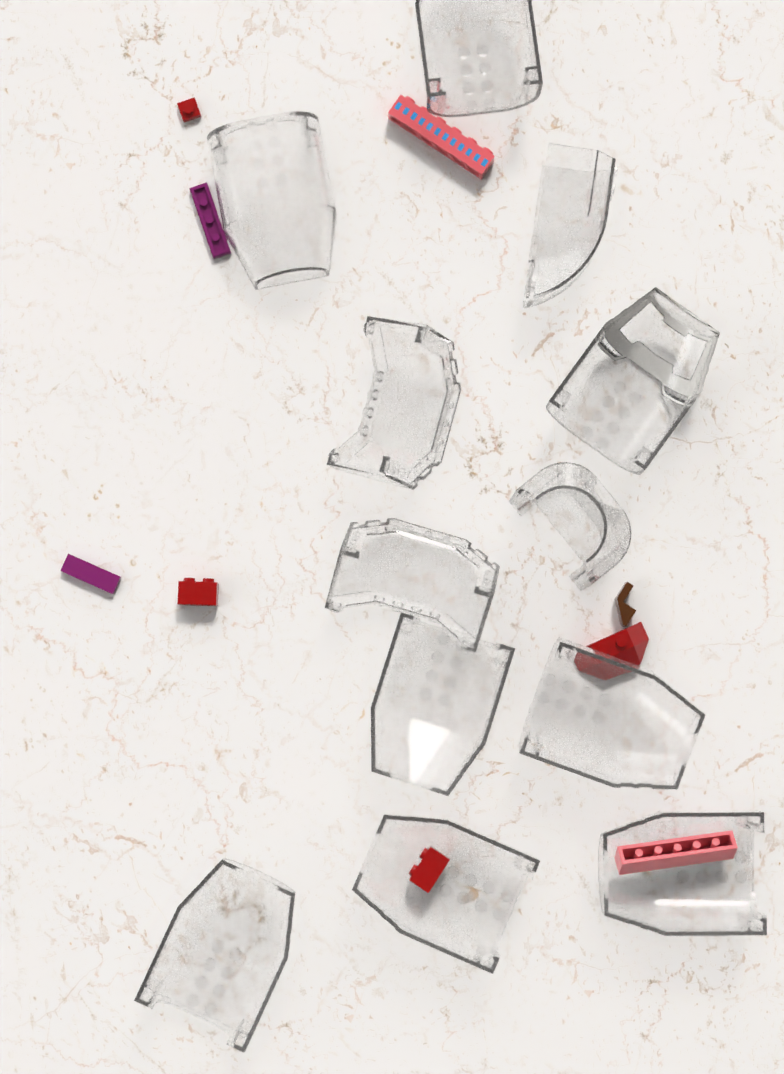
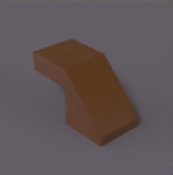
(624, 611)

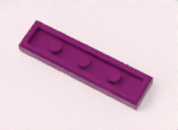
(210, 220)

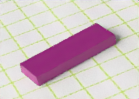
(90, 573)

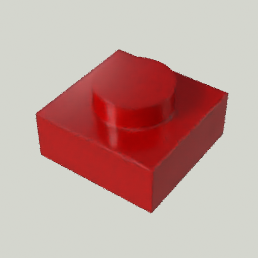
(189, 110)

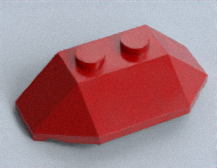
(625, 644)

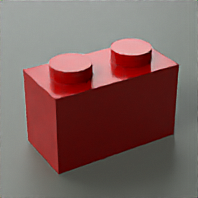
(198, 593)
(429, 868)

